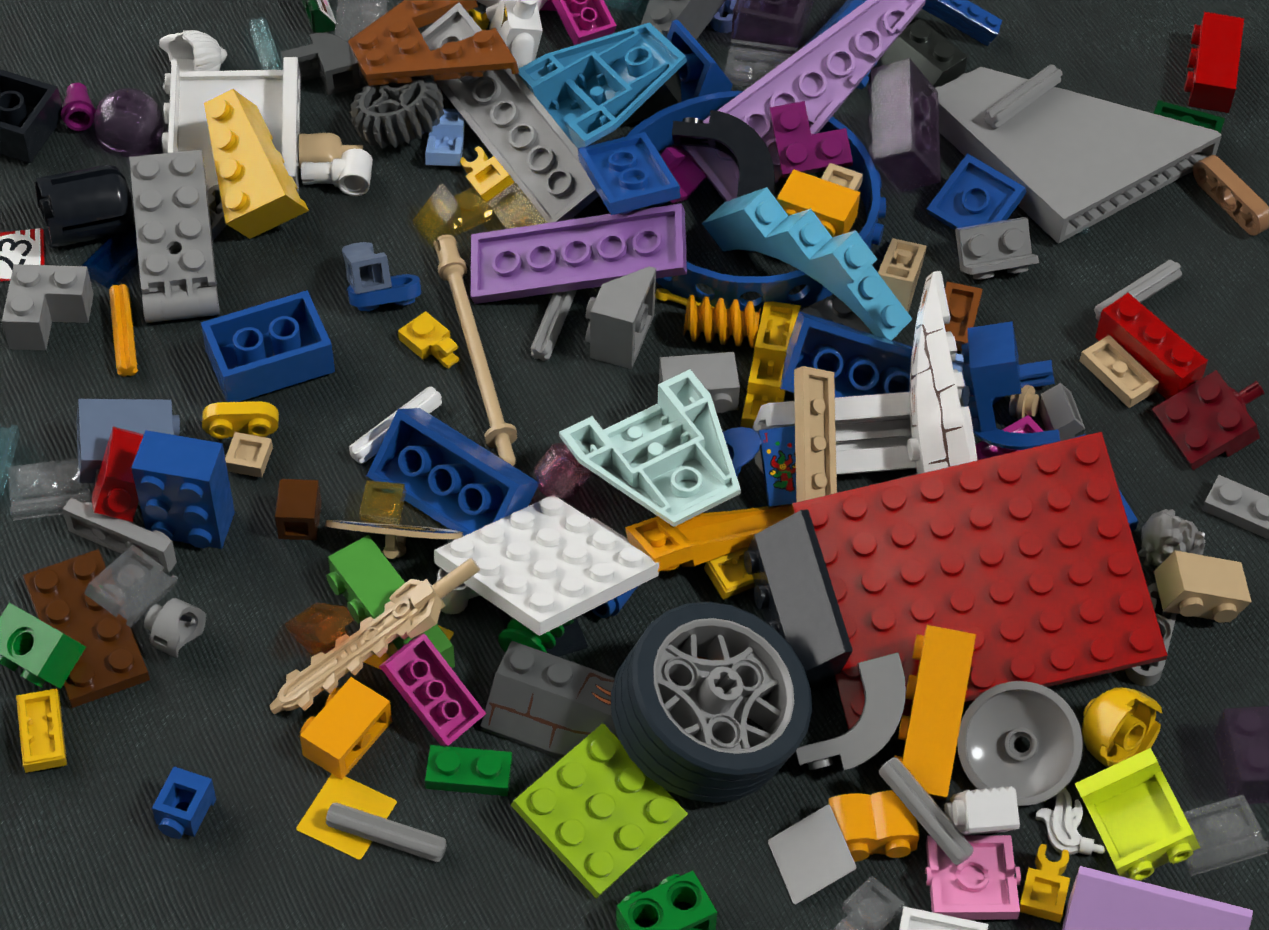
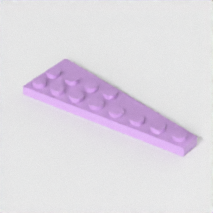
(818, 74)

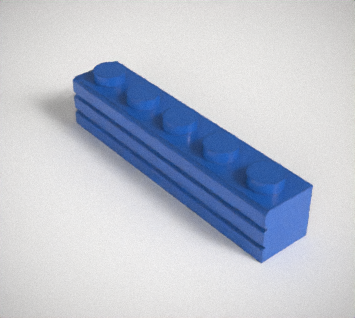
(966, 18)

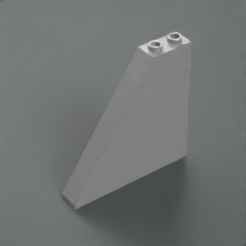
(1070, 149)

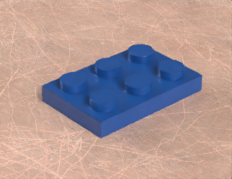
(629, 173)

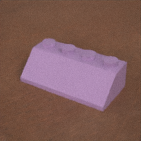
(1121, 903)

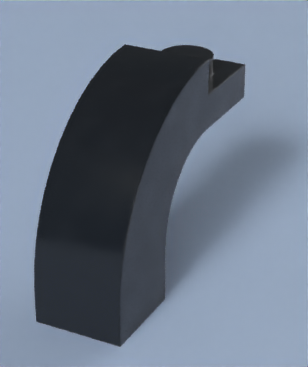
(736, 140)

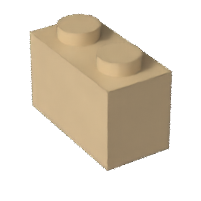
(1202, 586)

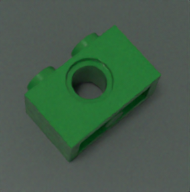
(37, 648)

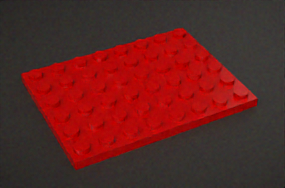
(998, 547)

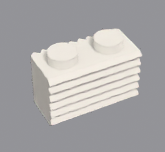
(984, 811)

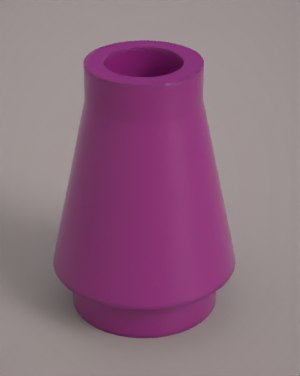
(77, 108)

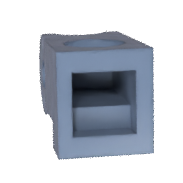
(365, 269)

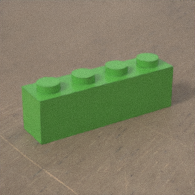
(367, 583)

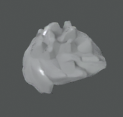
(1167, 533)

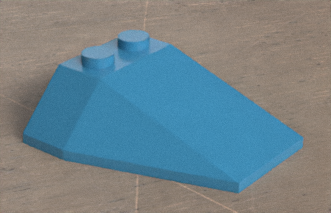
(602, 81)

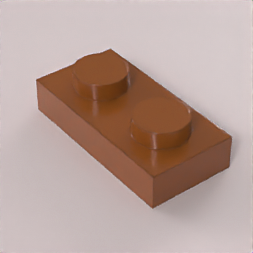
(963, 309)

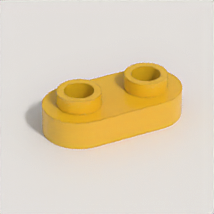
(250, 418)

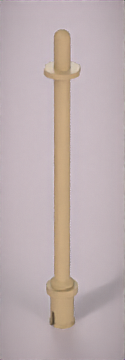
(452, 269)

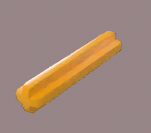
(123, 330)

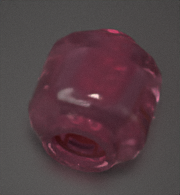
(560, 472)

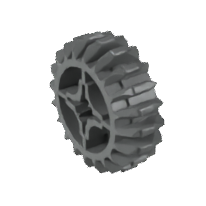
(397, 111)

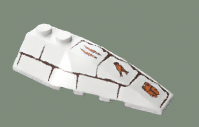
(939, 424)

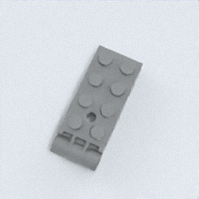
(172, 218)

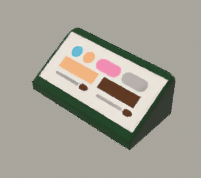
(320, 15)

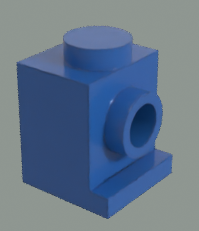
(183, 792)

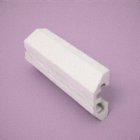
(869, 431)

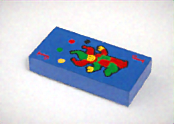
(779, 465)

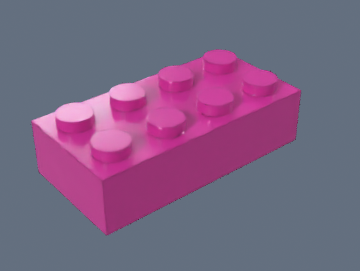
(585, 19)
(432, 690)

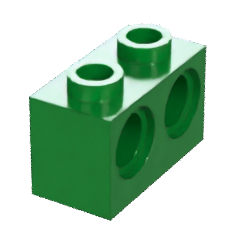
(659, 906)

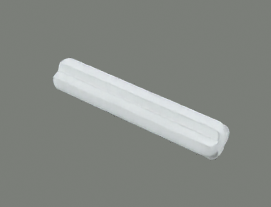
(369, 443)

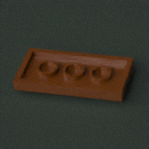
(111, 653)

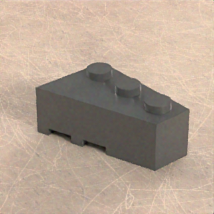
(691, 13)

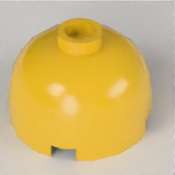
(1120, 725)

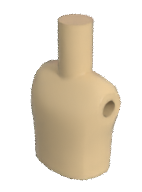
(321, 147)

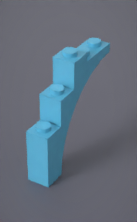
(802, 241)

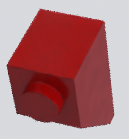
(115, 486)

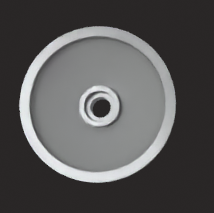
(1004, 716)

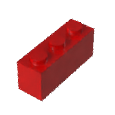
(1214, 62)
(1152, 345)

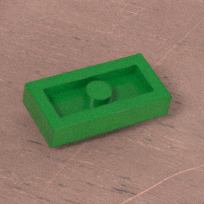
(468, 770)

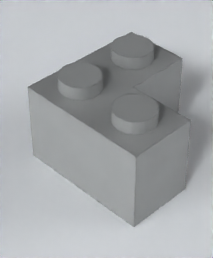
(44, 296)

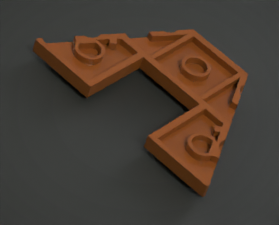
(396, 51)

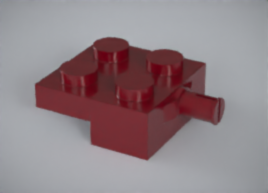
(1209, 419)

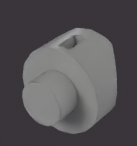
(172, 625)

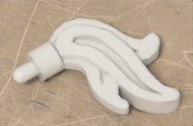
(1063, 825)

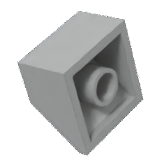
(621, 317)

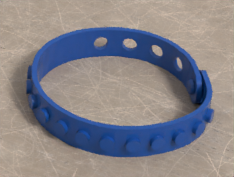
(774, 287)

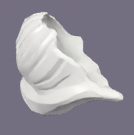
(194, 51)

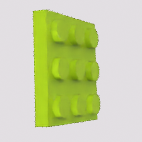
(598, 810)

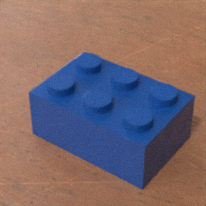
(268, 347)
(184, 488)

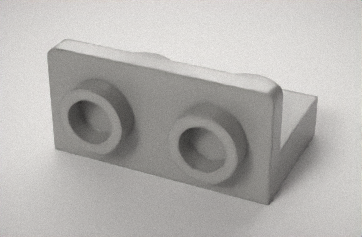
(995, 247)

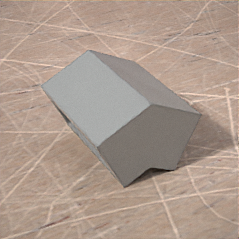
(1060, 412)

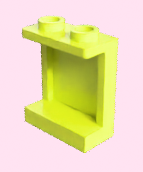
(1138, 816)

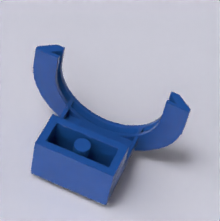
(994, 372)

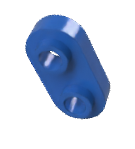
(403, 292)

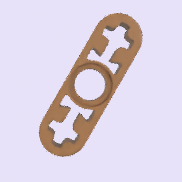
(1244, 207)

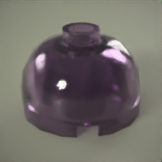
(128, 122)

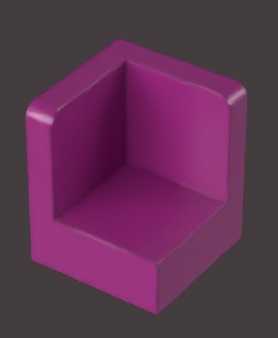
(684, 169)

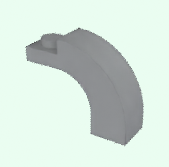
(883, 707)

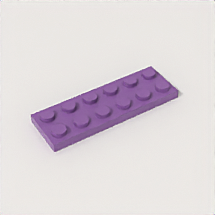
(576, 253)

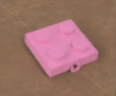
(979, 886)

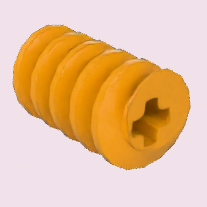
(721, 321)

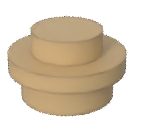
(1024, 403)

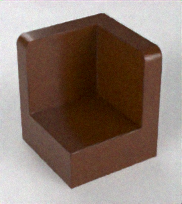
(298, 509)

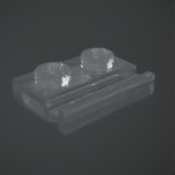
(357, 15)
(753, 60)
(45, 488)
(130, 585)
(1225, 834)

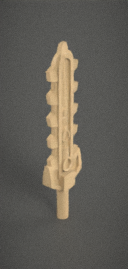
(409, 613)

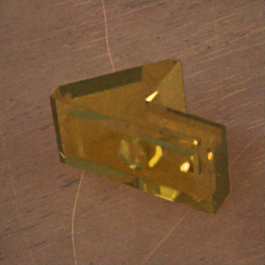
(451, 214)

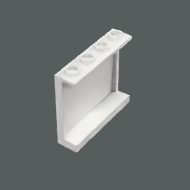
(272, 91)

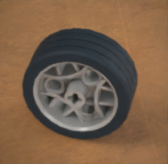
(673, 726)

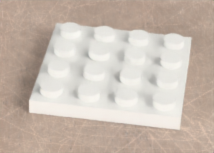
(548, 564)

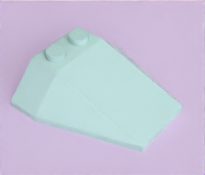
(664, 456)

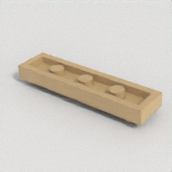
(814, 433)

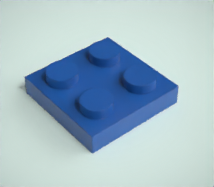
(975, 196)

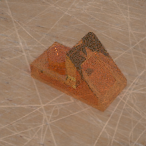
(319, 627)

